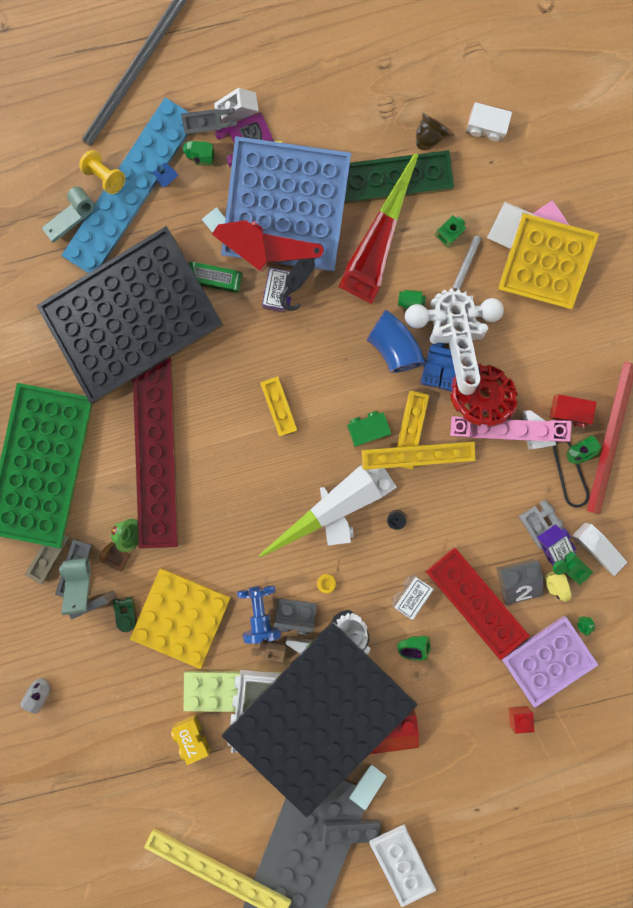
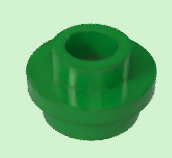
(586, 625)

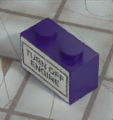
(273, 290)
(556, 544)

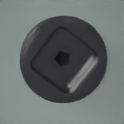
(396, 519)

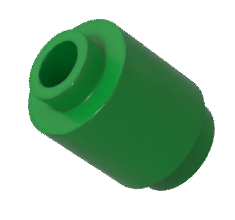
(411, 297)

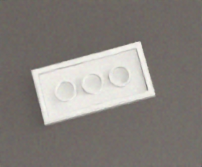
(402, 865)

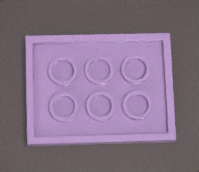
(549, 661)

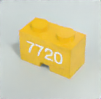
(190, 742)

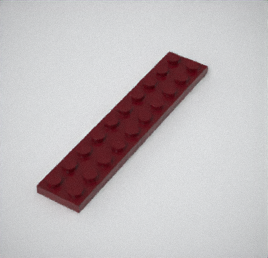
(155, 458)

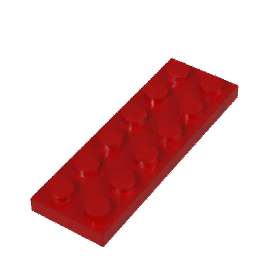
(477, 603)

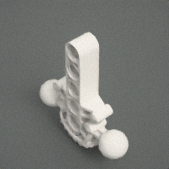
(465, 321)

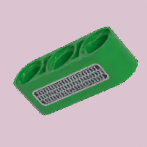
(217, 277)

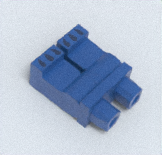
(436, 360)

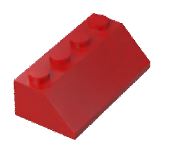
(403, 737)

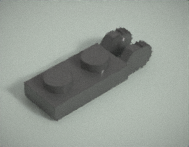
(206, 120)

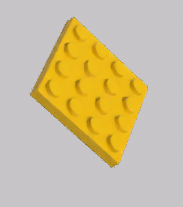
(547, 260)
(180, 618)

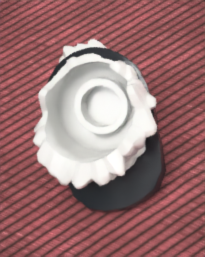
(354, 628)

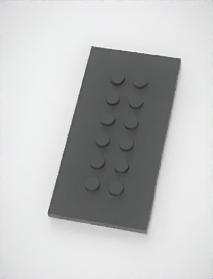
(297, 859)

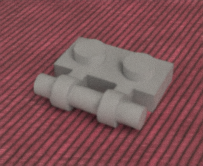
(535, 523)

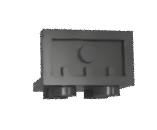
(295, 616)

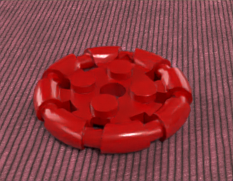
(490, 405)

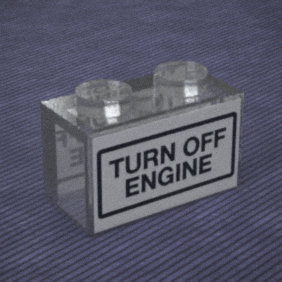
(412, 596)

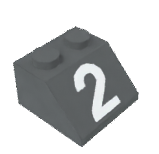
(520, 581)

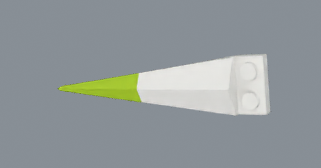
(350, 495)

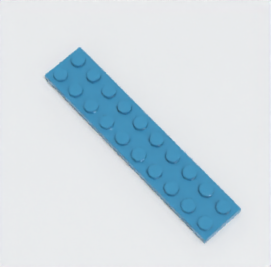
(116, 211)

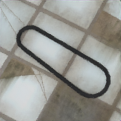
(562, 482)

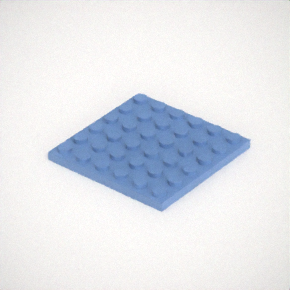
(289, 193)

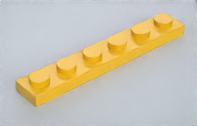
(418, 455)

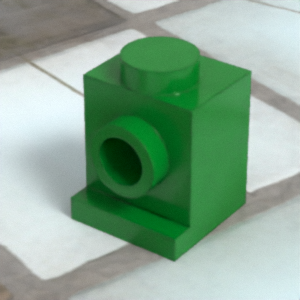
(448, 236)

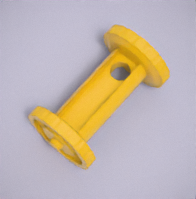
(92, 164)

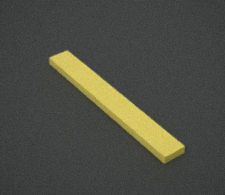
(214, 872)

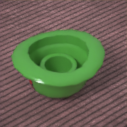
(125, 535)

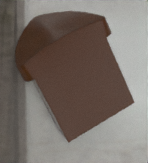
(113, 557)

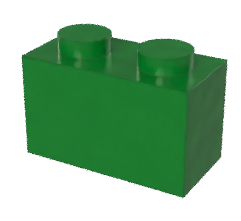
(368, 429)

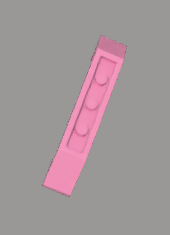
(514, 430)

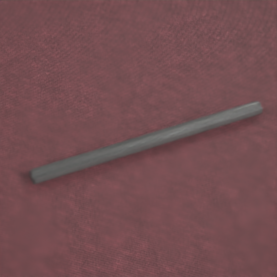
(132, 71)

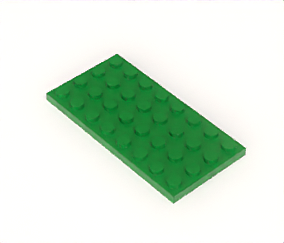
(41, 463)

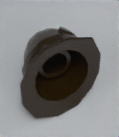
(431, 133)

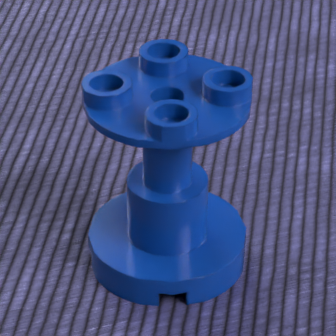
(260, 621)

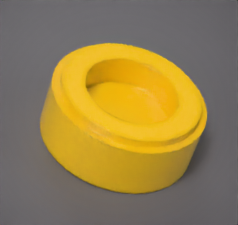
(326, 583)

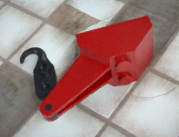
(262, 249)

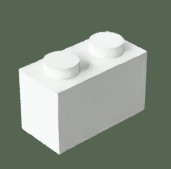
(488, 122)

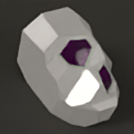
(36, 696)

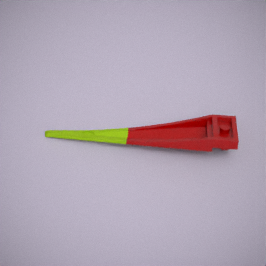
(367, 264)

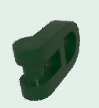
(127, 620)

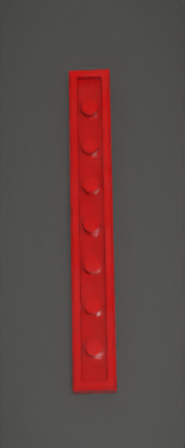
(611, 439)

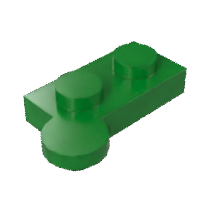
(573, 567)

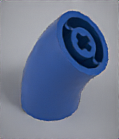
(395, 344)

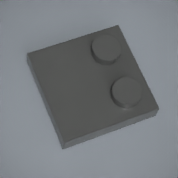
(95, 603)

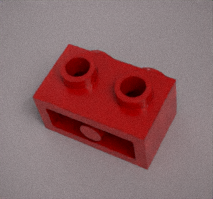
(573, 409)

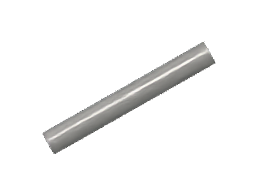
(467, 262)

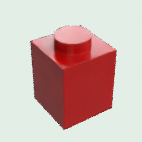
(521, 720)

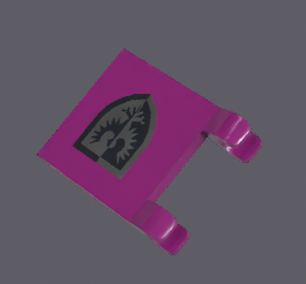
(250, 127)

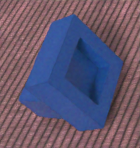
(165, 178)

